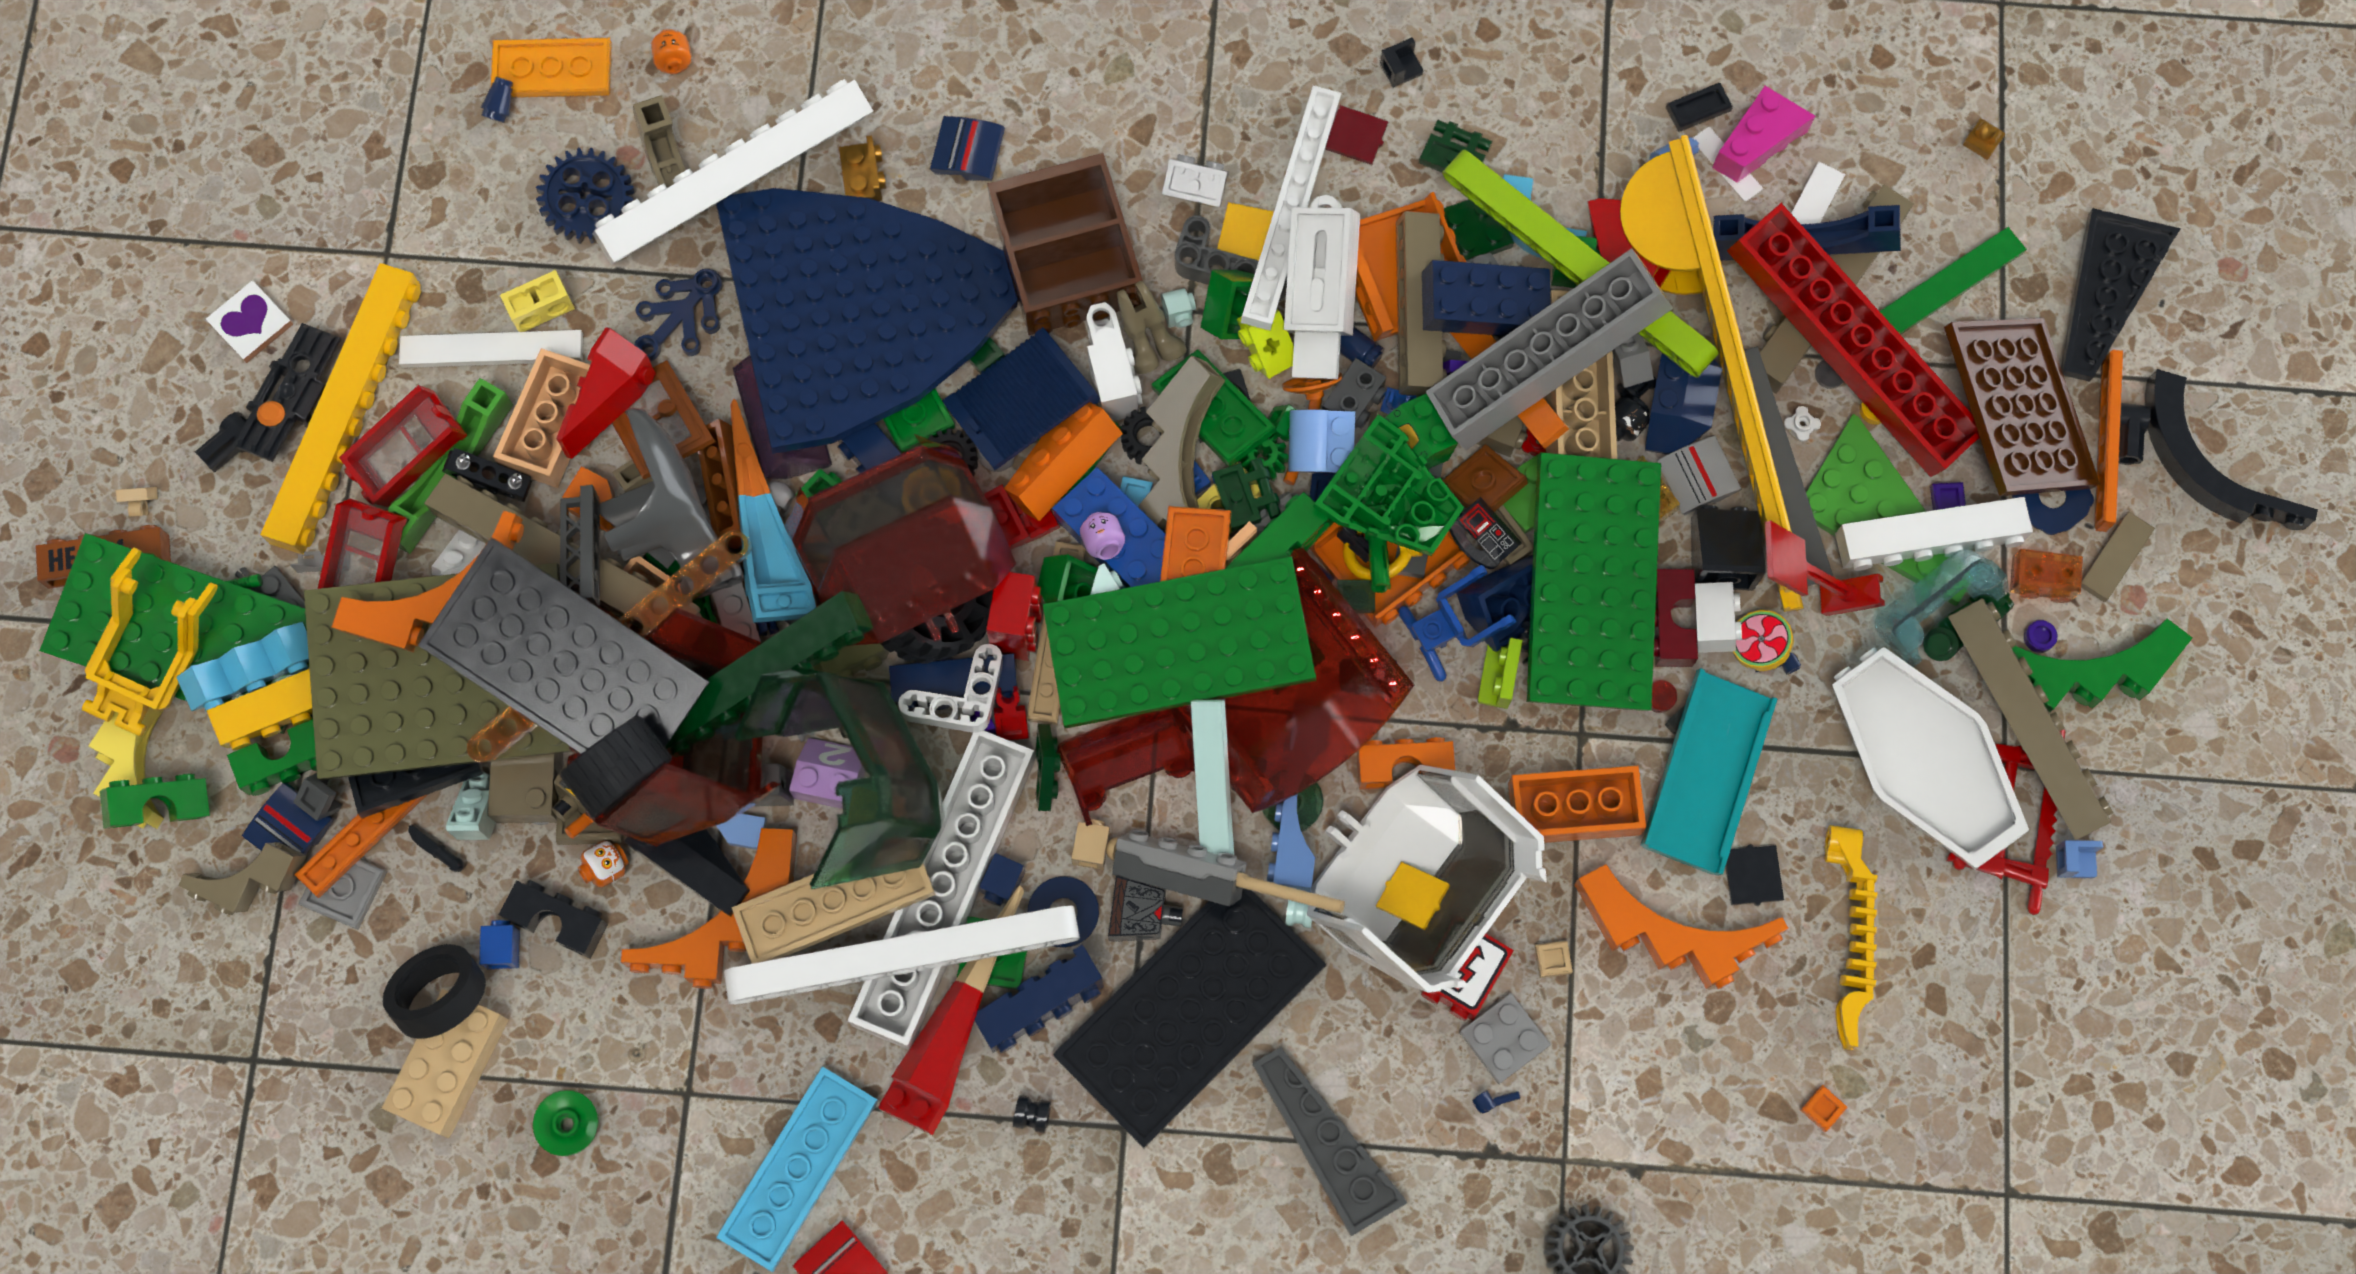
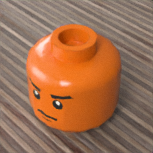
(671, 51)

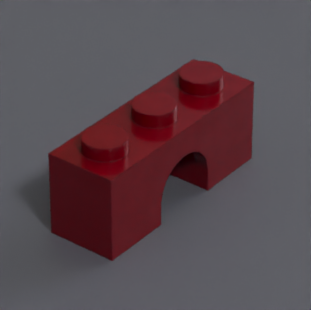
(1674, 644)

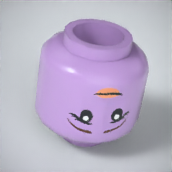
(1102, 535)

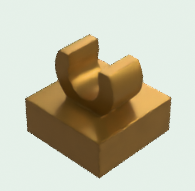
(1984, 139)

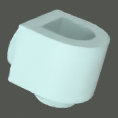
(1178, 307)

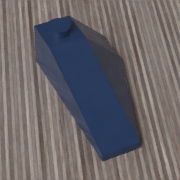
(1498, 596)

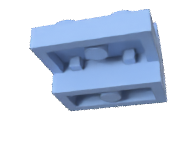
(1320, 440)

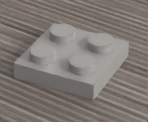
(1504, 1038)

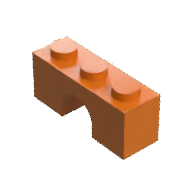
(1378, 759)

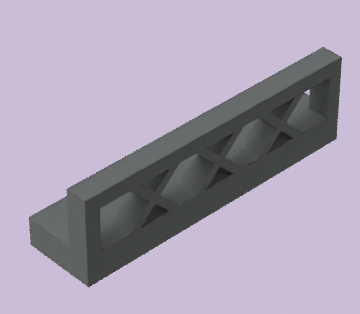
(589, 548)

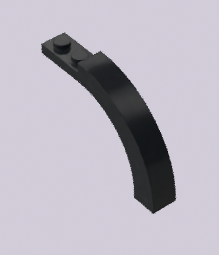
(2196, 474)

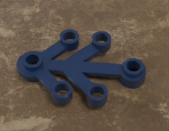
(681, 311)

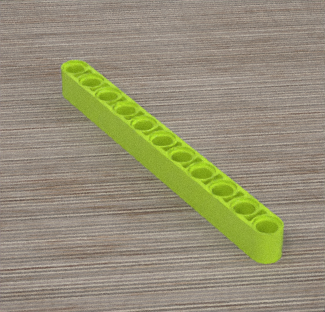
(1567, 253)

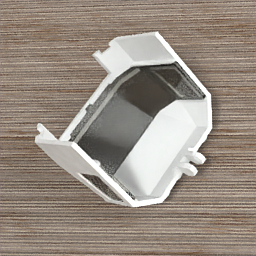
(1449, 829)

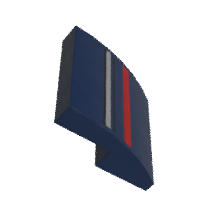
(967, 148)
(285, 823)

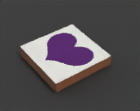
(249, 321)

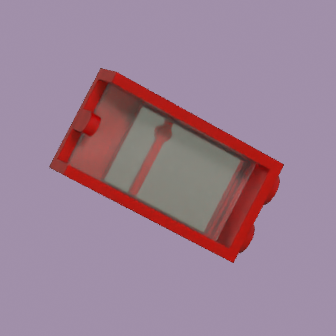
(402, 446)
(361, 545)

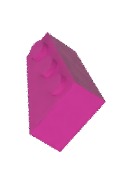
(1761, 133)

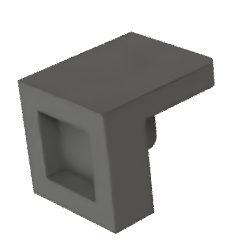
(317, 798)

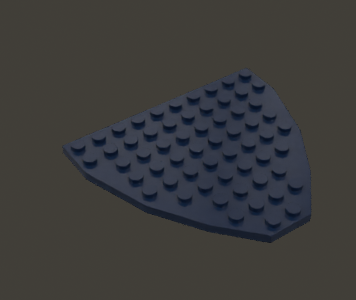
(854, 307)

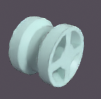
(1297, 914)

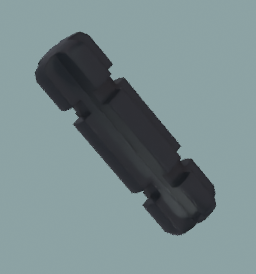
(1357, 543)

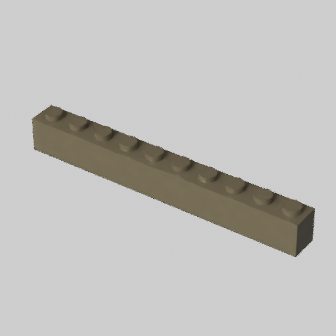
(479, 514)

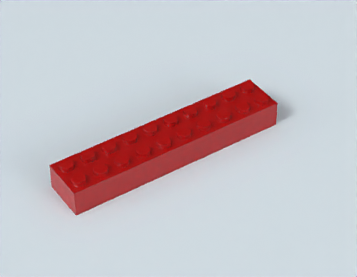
(1856, 340)

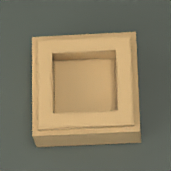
(1553, 959)

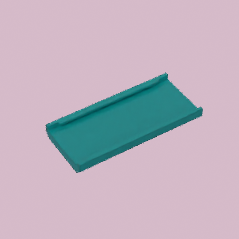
(1708, 773)

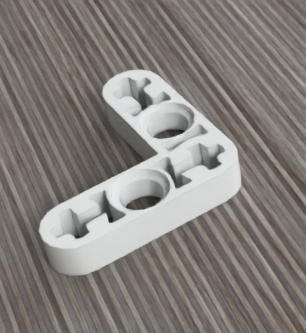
(970, 702)

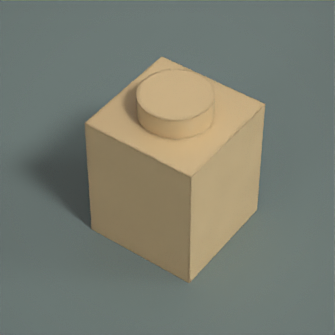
(1091, 845)

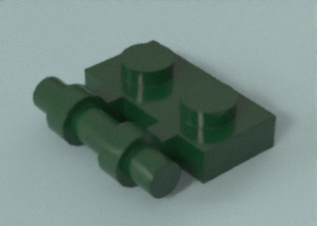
(1441, 151)
(1236, 495)

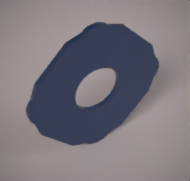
(2062, 518)

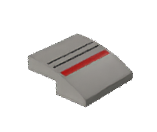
(1699, 474)

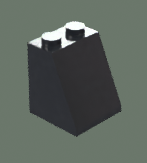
(1727, 547)

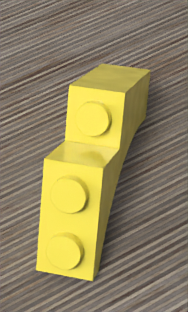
(126, 758)

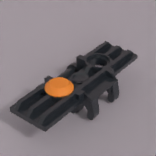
(273, 420)

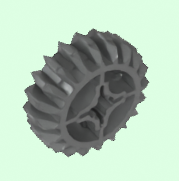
(1579, 1237)

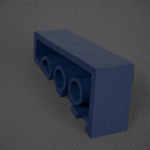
(1040, 1001)

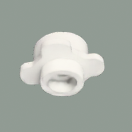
(1802, 432)

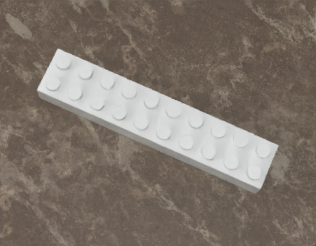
(731, 172)
(973, 826)

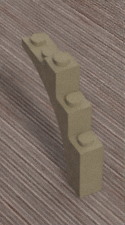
(1178, 417)

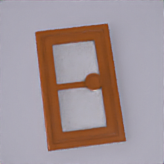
(672, 409)

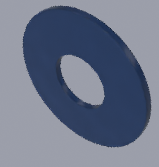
(1070, 889)

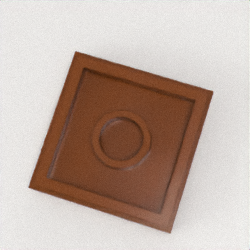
(1486, 477)

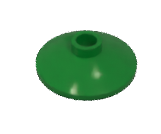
(550, 1118)

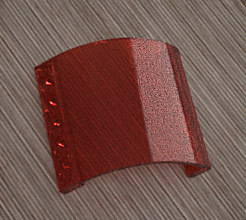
(1306, 730)

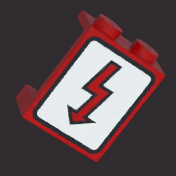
(1480, 973)

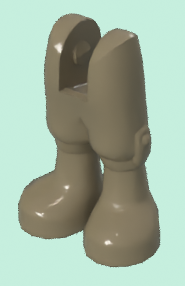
(1152, 317)

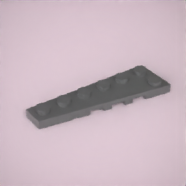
(1340, 1163)

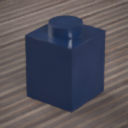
(1001, 879)

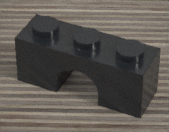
(529, 905)

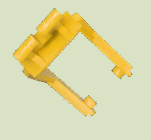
(120, 693)

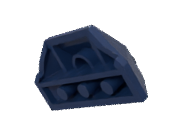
(1681, 406)

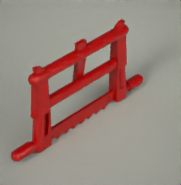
(2034, 874)

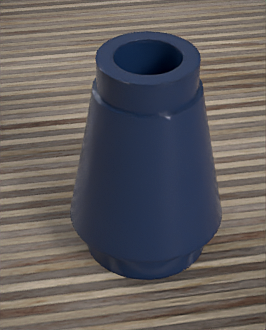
(498, 100)

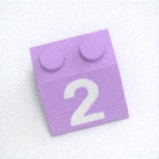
(821, 768)

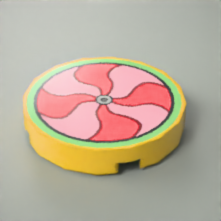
(1765, 640)

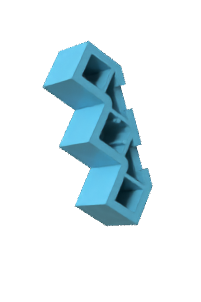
(246, 667)

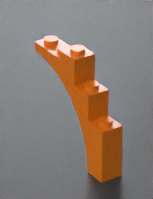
(401, 621)
(703, 950)
(1710, 952)

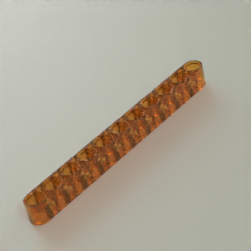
(644, 610)

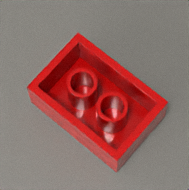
(1013, 615)

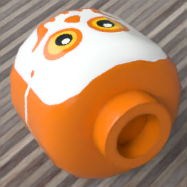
(603, 864)

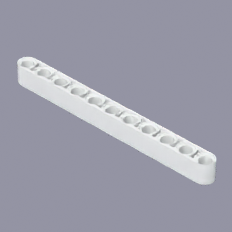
(901, 955)

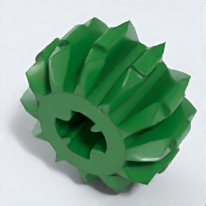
(1275, 455)

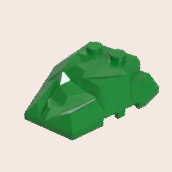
(1390, 492)

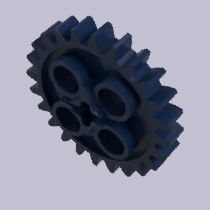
(590, 170)

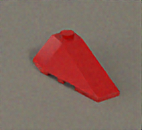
(612, 384)

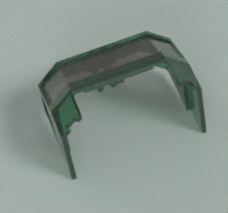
(886, 816)

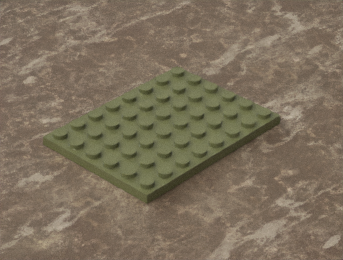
(394, 706)

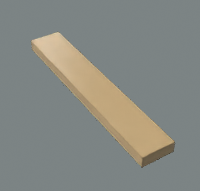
(1044, 698)

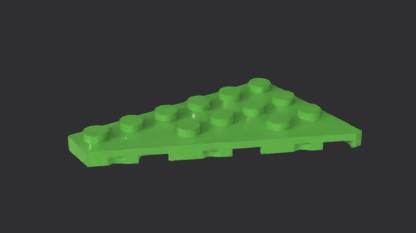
(1864, 485)

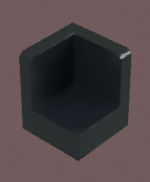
(1400, 62)

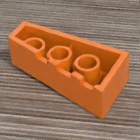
(1061, 459)

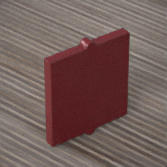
(1356, 135)

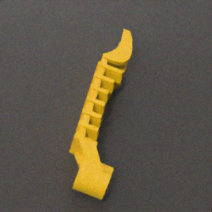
(1845, 848)

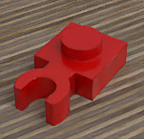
(1010, 718)

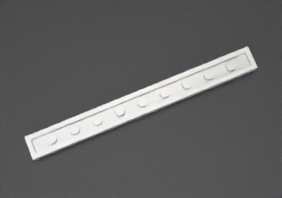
(1295, 192)

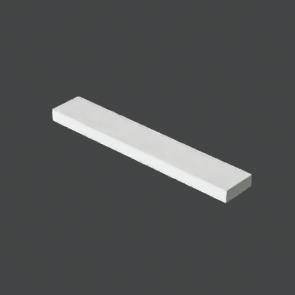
(487, 348)

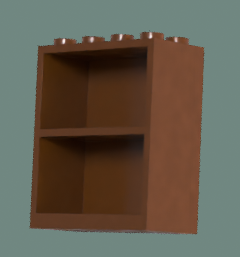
(1064, 242)

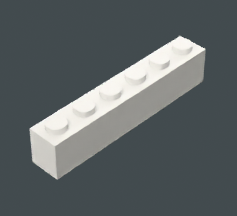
(1933, 533)

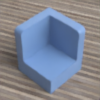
(2077, 858)

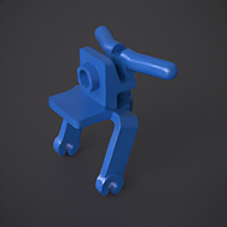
(1444, 625)

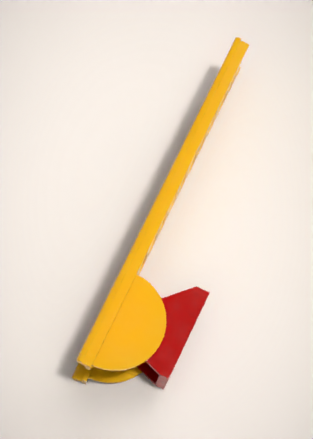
(1672, 234)

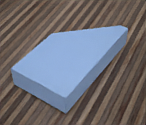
(743, 830)

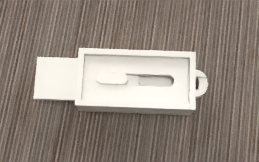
(1321, 285)

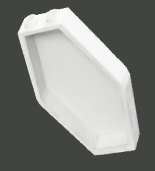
(1929, 757)

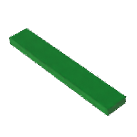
(1953, 280)

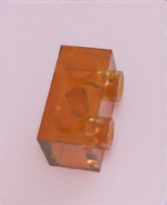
(2046, 575)

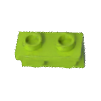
(1499, 675)

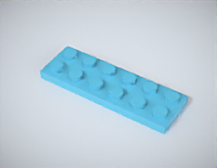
(797, 1169)

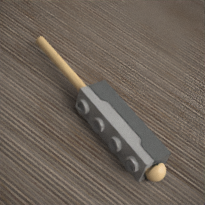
(1197, 872)

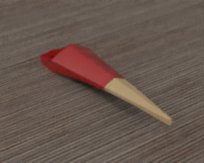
(930, 1067)

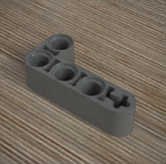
(1206, 256)

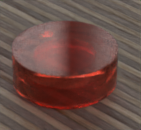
(1663, 696)

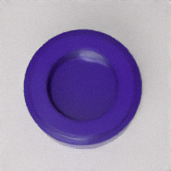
(2040, 636)

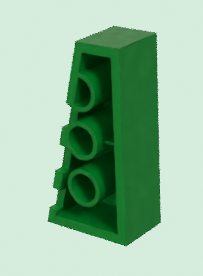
(1294, 528)

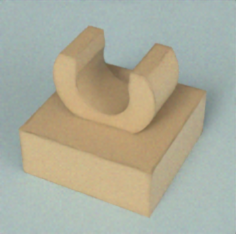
(137, 499)

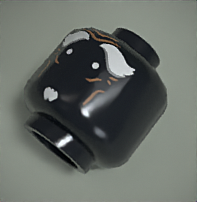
(1630, 418)

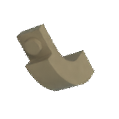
(658, 139)

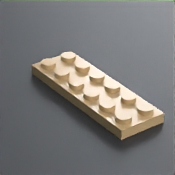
(802, 917)

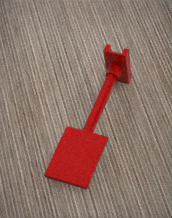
(1790, 569)

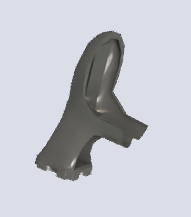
(672, 512)

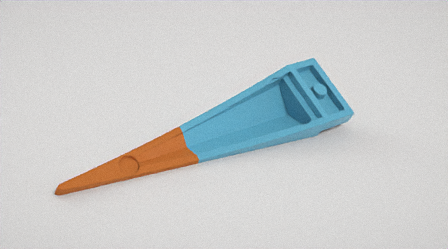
(772, 571)

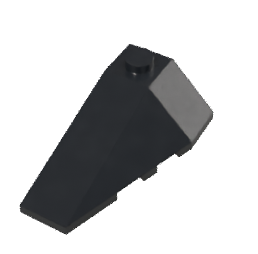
(698, 865)

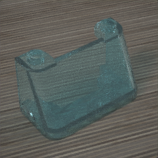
(1964, 569)

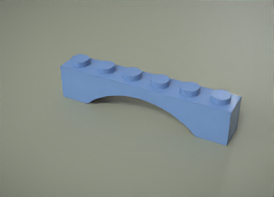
(1294, 859)

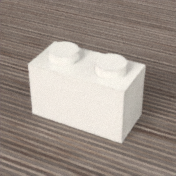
(1716, 617)

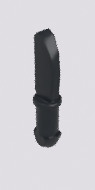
(436, 849)

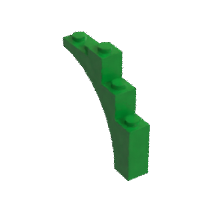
(2090, 680)

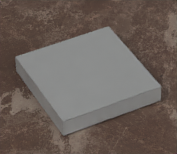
(349, 897)

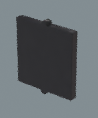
(1754, 875)

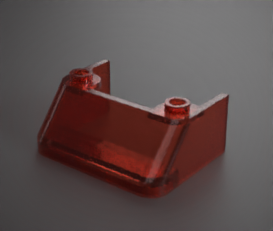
(1123, 754)

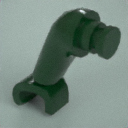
(1942, 639)

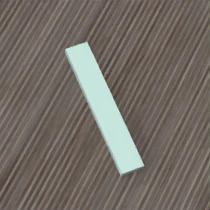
(1212, 775)

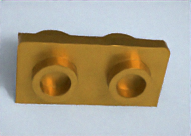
(861, 170)

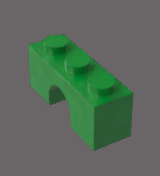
(256, 771)
(124, 803)

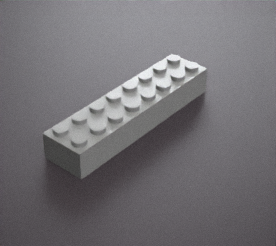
(1549, 349)

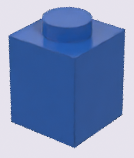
(499, 945)

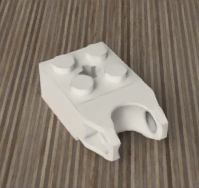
(1112, 365)

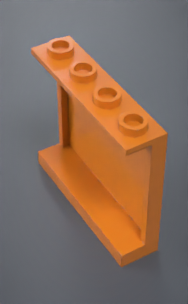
(1378, 264)
(1403, 589)

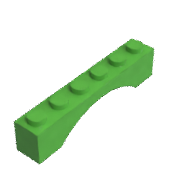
(479, 418)

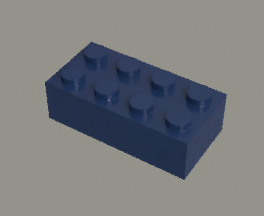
(1482, 297)

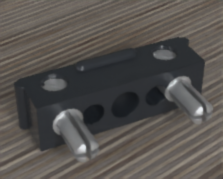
(517, 483)

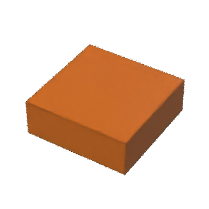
(1823, 1108)

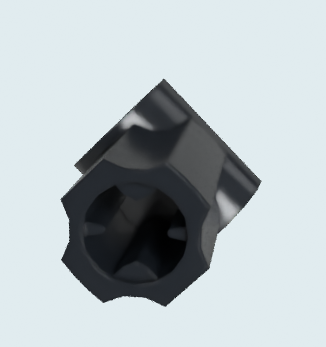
(2133, 425)
(220, 447)

